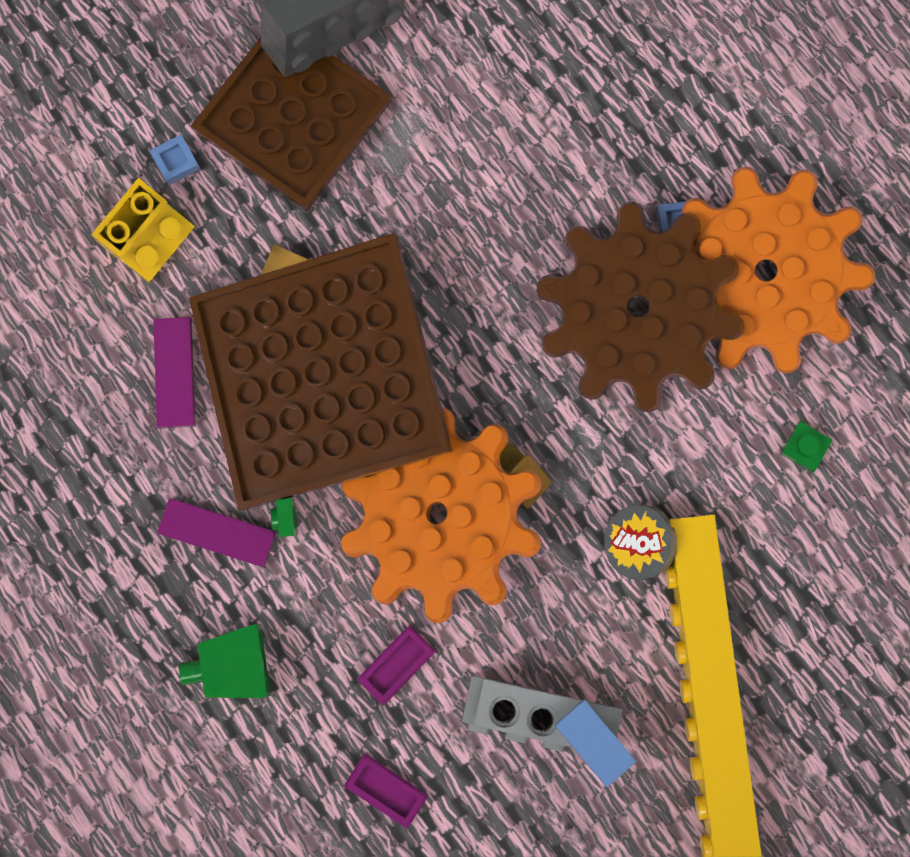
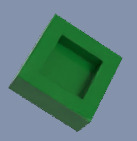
(806, 446)
(284, 517)

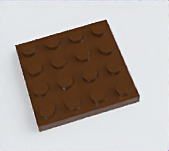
(292, 127)

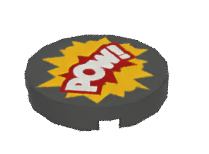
(640, 542)

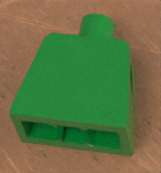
(230, 665)

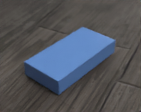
(595, 743)

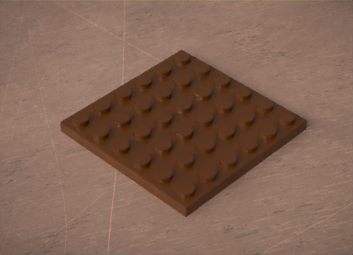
(320, 373)

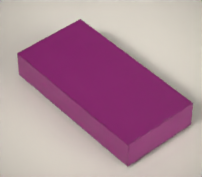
(396, 665)
(386, 790)

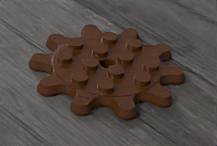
(680, 313)

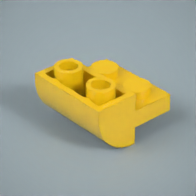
(142, 230)

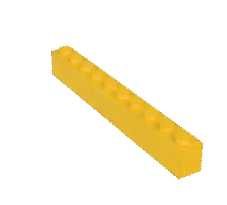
(711, 692)

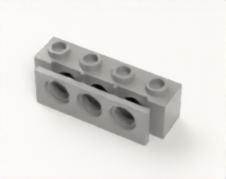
(485, 693)

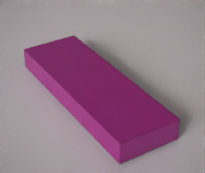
(174, 372)
(216, 532)

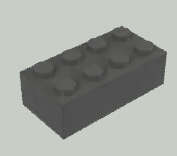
(307, 30)

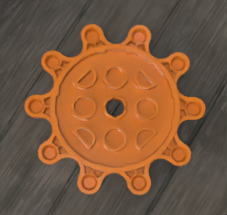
(807, 258)
(471, 540)

